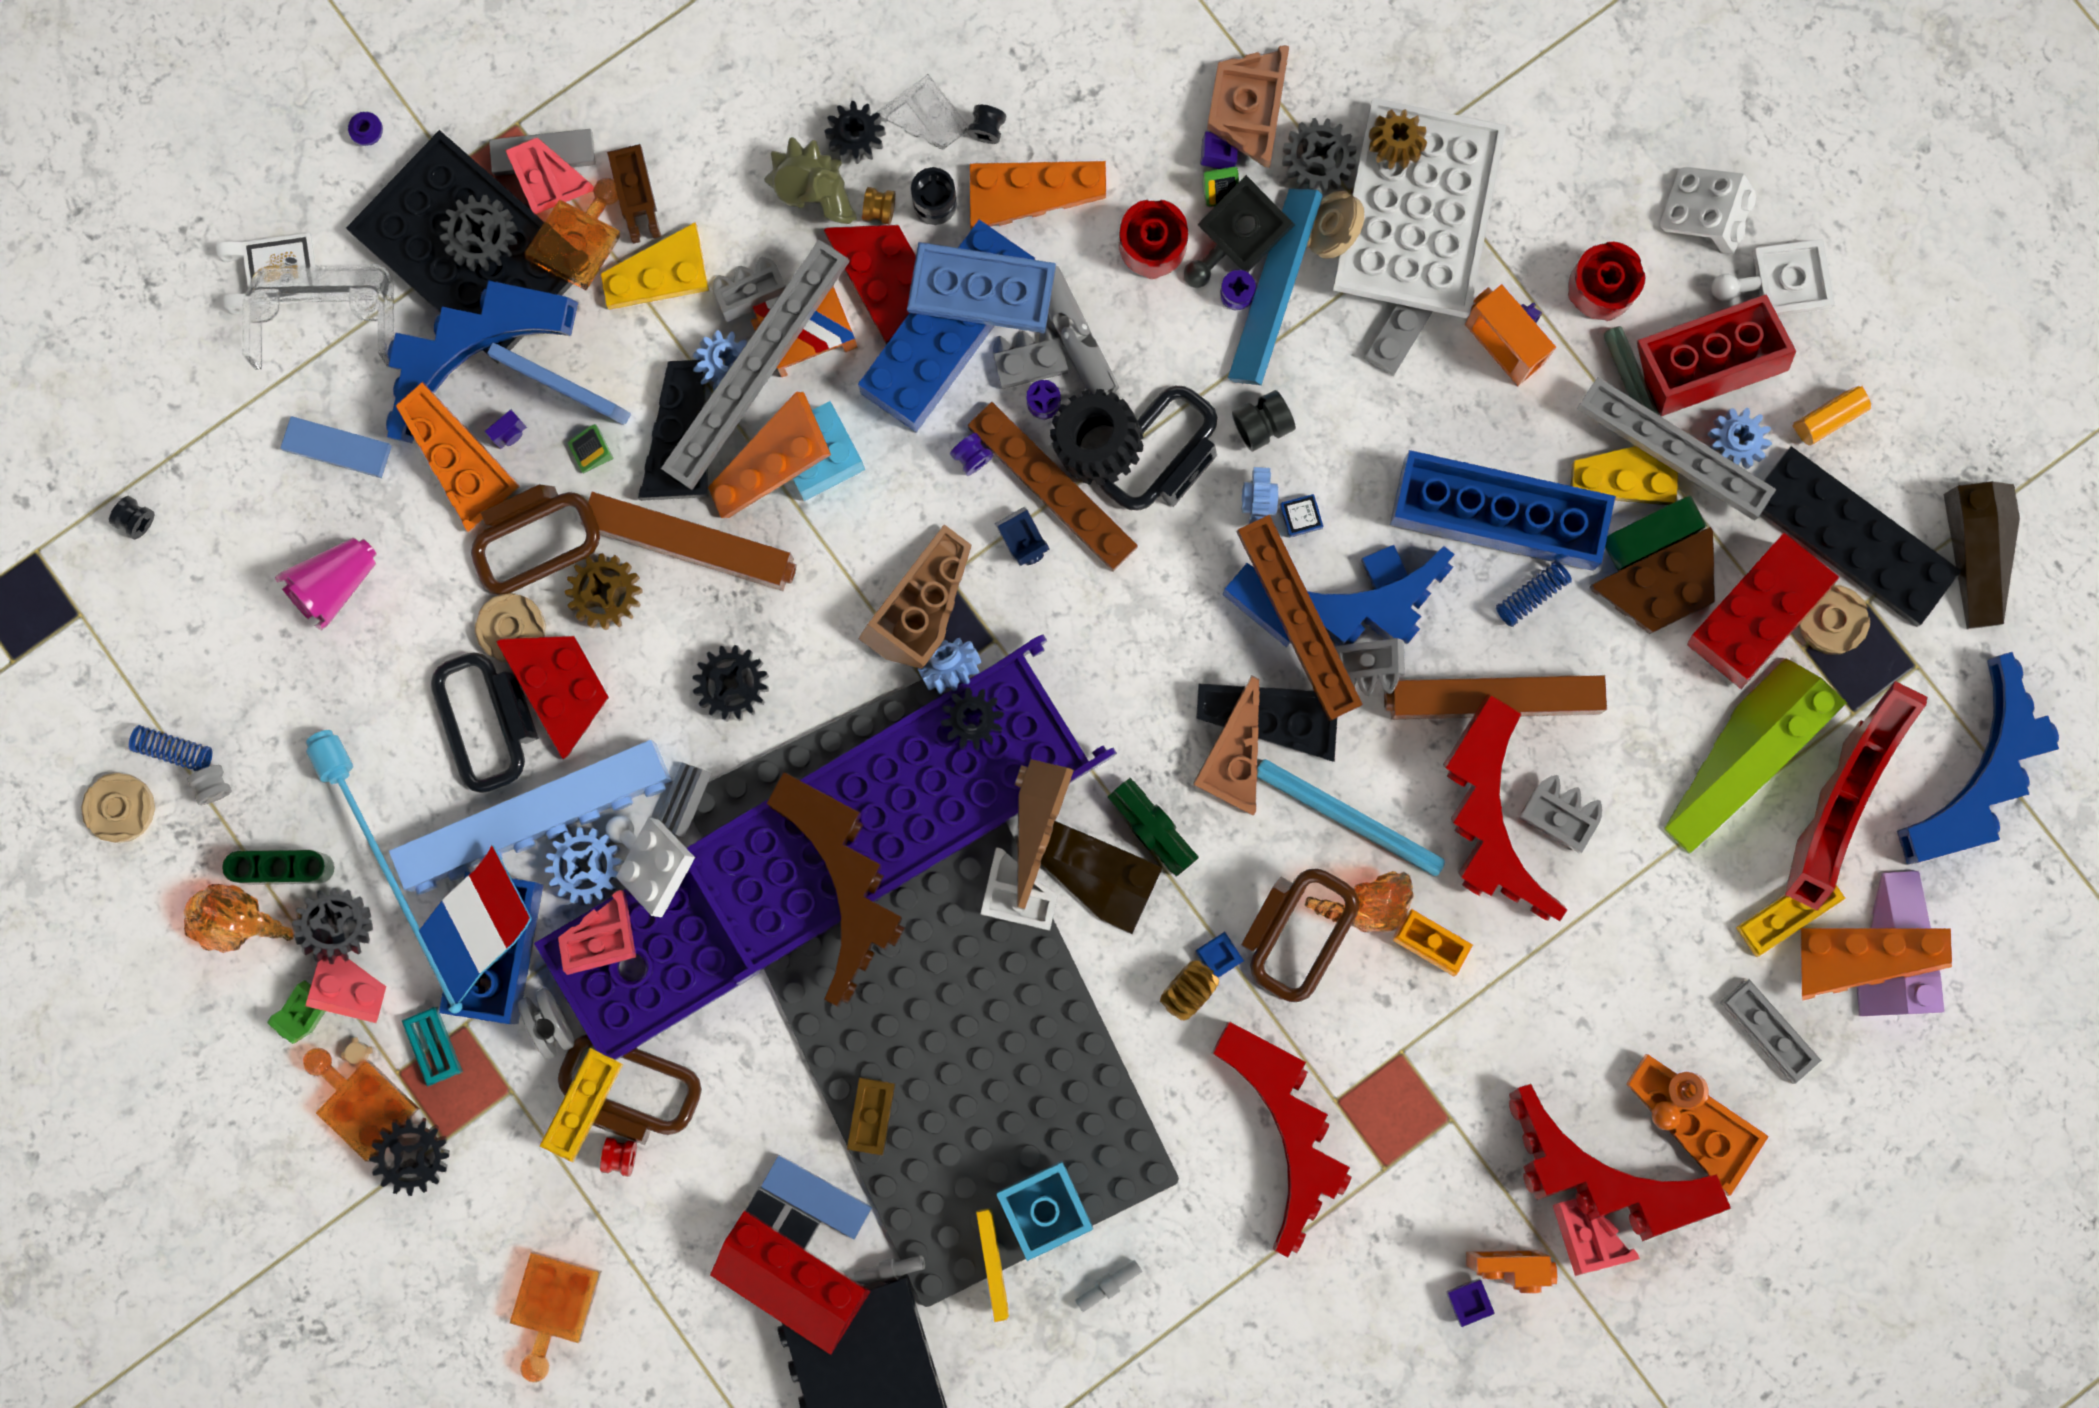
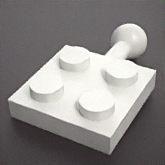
(1790, 275)
(654, 862)

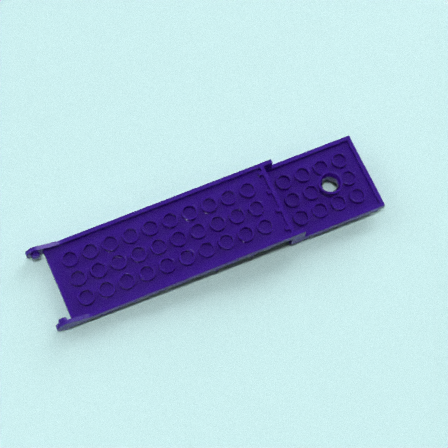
(767, 889)

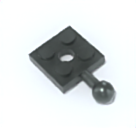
(1221, 227)

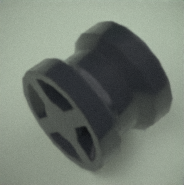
(986, 124)
(131, 517)

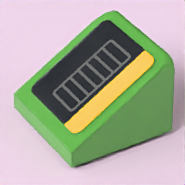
(1218, 184)
(590, 449)

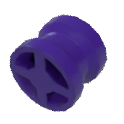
(1236, 297)
(1043, 392)
(971, 454)

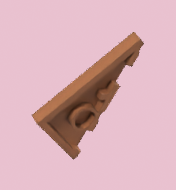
(1232, 762)

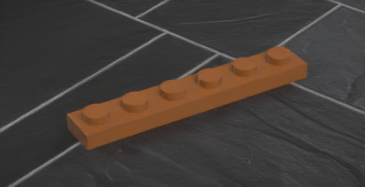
(1052, 486)
(1299, 617)

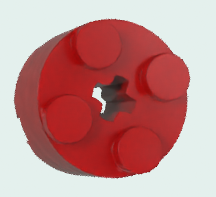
(1152, 220)
(1604, 300)

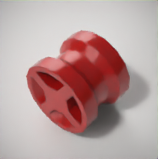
(618, 1156)

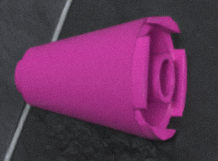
(328, 579)

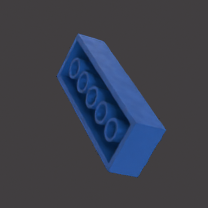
(930, 350)
(1502, 510)

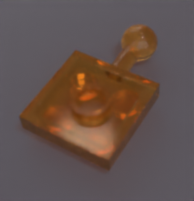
(575, 241)
(360, 1103)
(554, 1302)

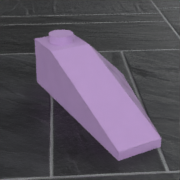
(1901, 905)

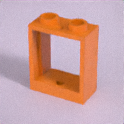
(1509, 334)

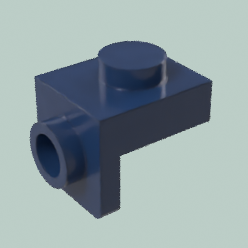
(1022, 537)

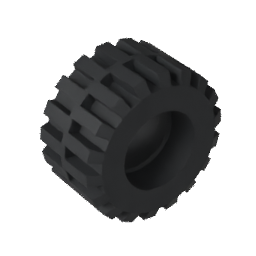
(1081, 417)

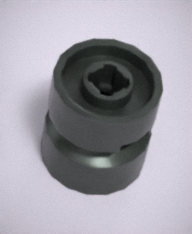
(1264, 420)

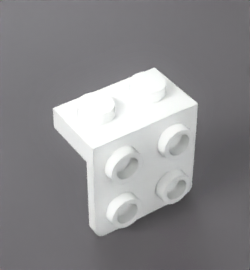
(1709, 206)

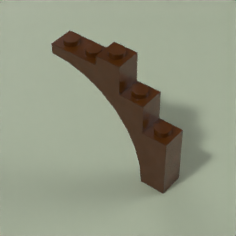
(863, 922)

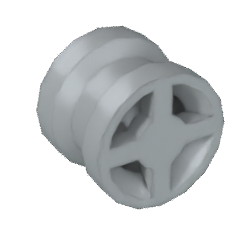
(209, 784)

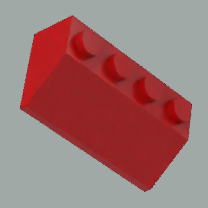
(1715, 355)
(788, 1282)

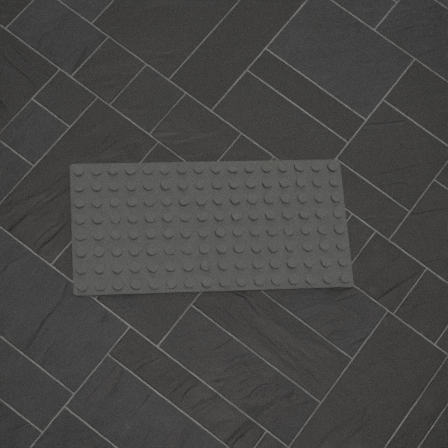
(977, 1028)

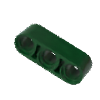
(1654, 532)
(262, 867)

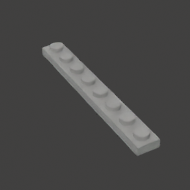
(755, 364)

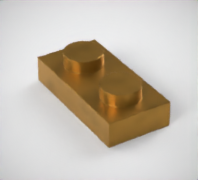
(871, 1116)

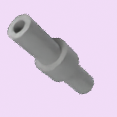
(890, 1270)
(1108, 1286)

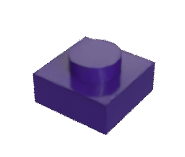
(1217, 152)
(506, 430)
(1470, 1302)

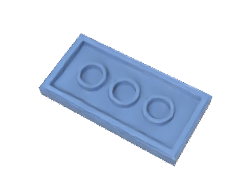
(981, 287)
(559, 383)

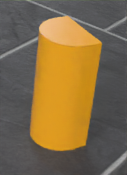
(1832, 415)
(1432, 942)

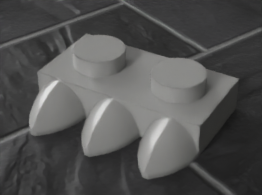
(748, 289)
(1029, 359)
(1374, 660)
(1561, 815)

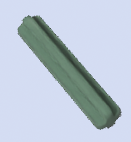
(1628, 367)

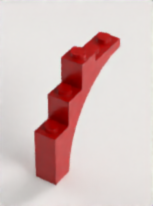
(1479, 761)
(1845, 795)
(1562, 1165)
(1309, 1171)

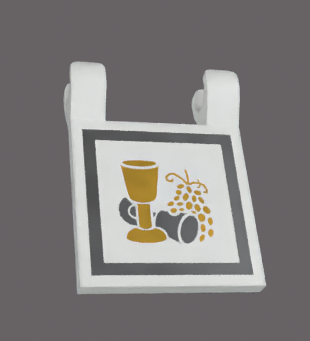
(274, 251)

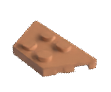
(1248, 102)

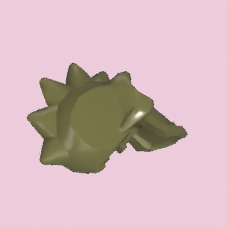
(810, 177)

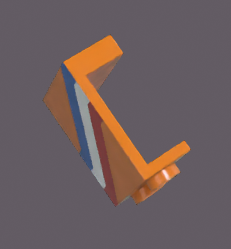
(823, 332)

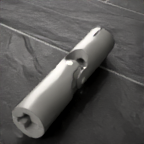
(1078, 338)

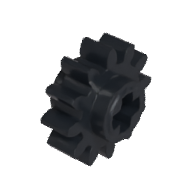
(855, 119)
(970, 732)

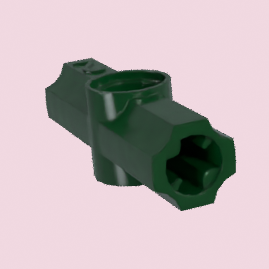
(1153, 827)

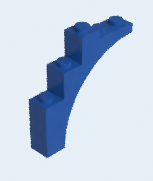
(460, 334)
(1383, 609)
(1998, 778)

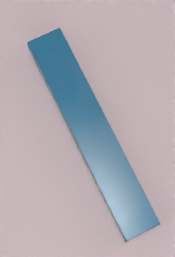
(1275, 289)

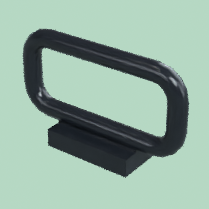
(1187, 464)
(510, 711)

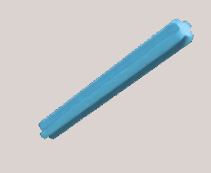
(1350, 817)

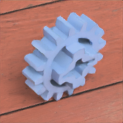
(573, 877)

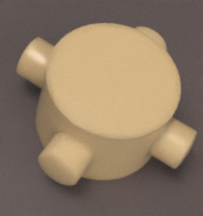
(356, 1052)

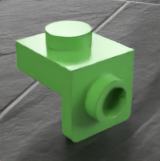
(295, 1018)

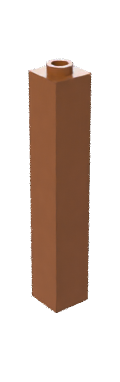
(692, 542)
(1526, 694)

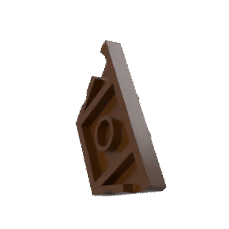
(1664, 584)

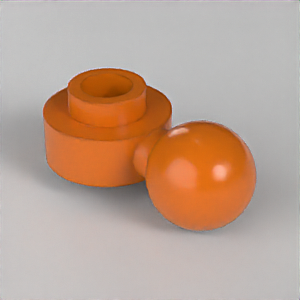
(1668, 1114)

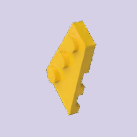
(659, 272)
(1628, 475)

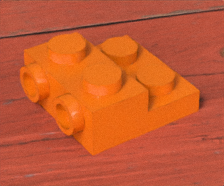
(1522, 1269)

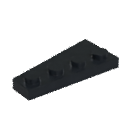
(679, 403)
(1284, 716)

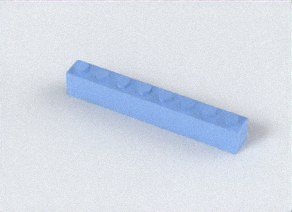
(531, 816)

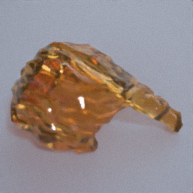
(1381, 903)
(226, 917)

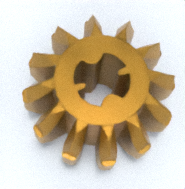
(1401, 128)
(1189, 990)

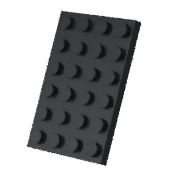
(405, 231)

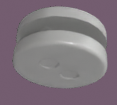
(546, 1023)

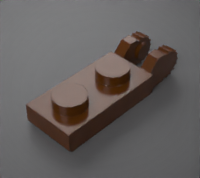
(634, 189)

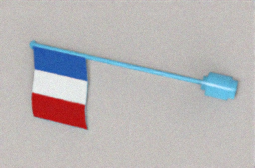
(468, 925)

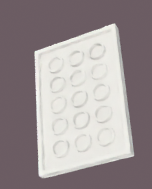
(1424, 220)

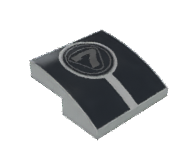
(783, 1217)

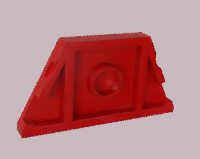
(879, 270)
(557, 685)

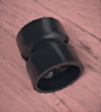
(933, 196)

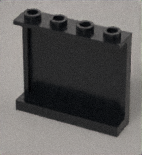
(877, 1361)

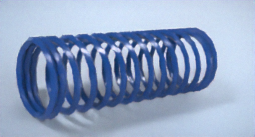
(1510, 619)
(199, 764)

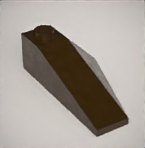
(1983, 538)
(1101, 875)

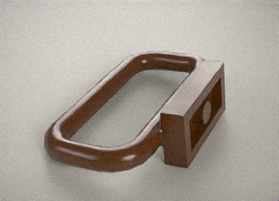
(522, 511)
(1275, 915)
(628, 1121)

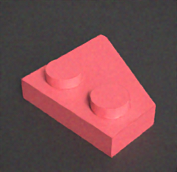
(545, 175)
(599, 938)
(345, 990)
(1590, 1243)

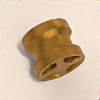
(878, 205)

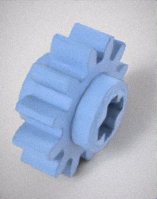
(711, 354)
(1750, 433)
(1259, 495)
(950, 665)

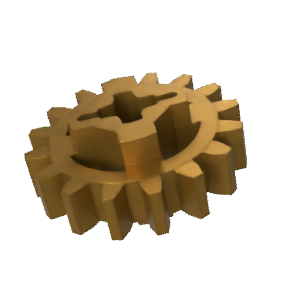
(616, 587)

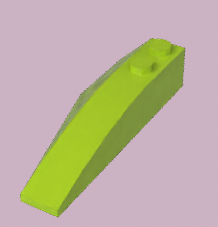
(1753, 747)

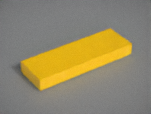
(1781, 920)
(581, 1105)
(993, 1264)

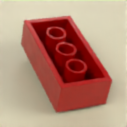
(1762, 610)

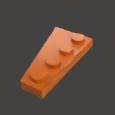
(1031, 189)
(776, 455)
(456, 457)
(1860, 956)
(1710, 1133)

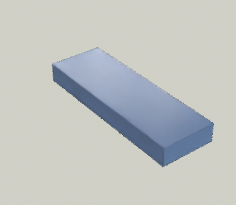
(336, 447)
(816, 1197)

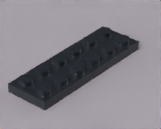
(1857, 538)

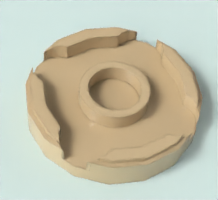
(1336, 224)
(507, 618)
(1825, 628)
(118, 808)

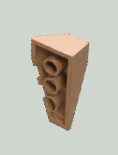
(917, 611)
(1039, 804)

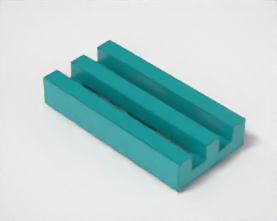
(444, 1039)

